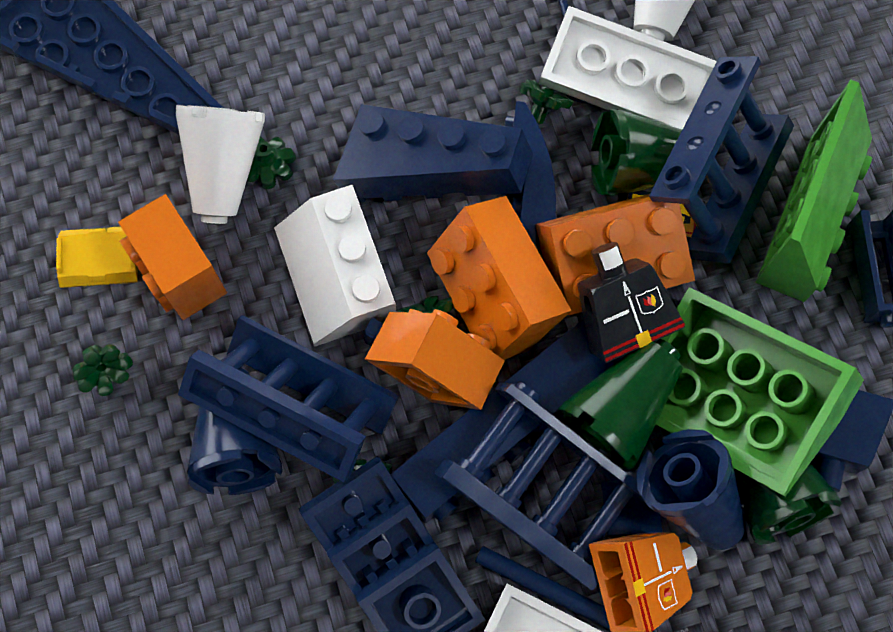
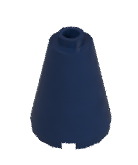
(229, 457)
(694, 487)

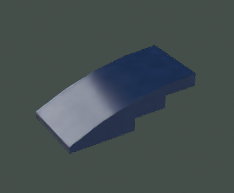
(388, 555)

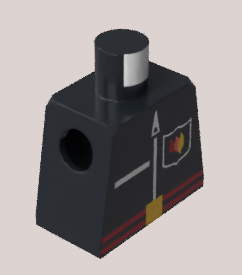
(624, 305)

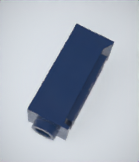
(863, 234)

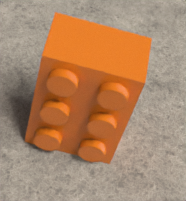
(638, 225)
(498, 278)

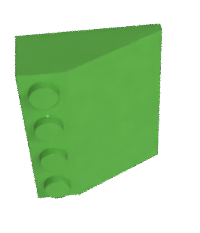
(819, 200)
(755, 391)

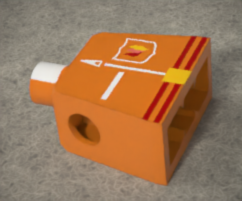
(643, 578)

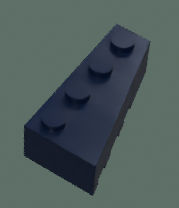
(430, 155)

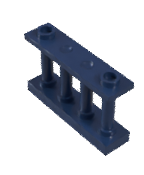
(747, 172)
(278, 417)
(505, 501)

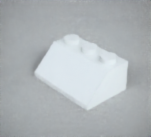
(334, 266)

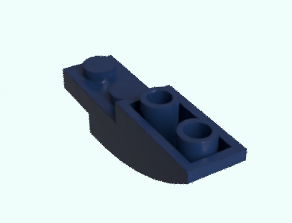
(538, 196)

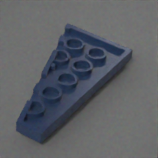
(101, 52)

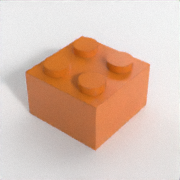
(170, 258)
(436, 358)

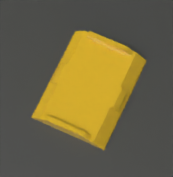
(93, 258)

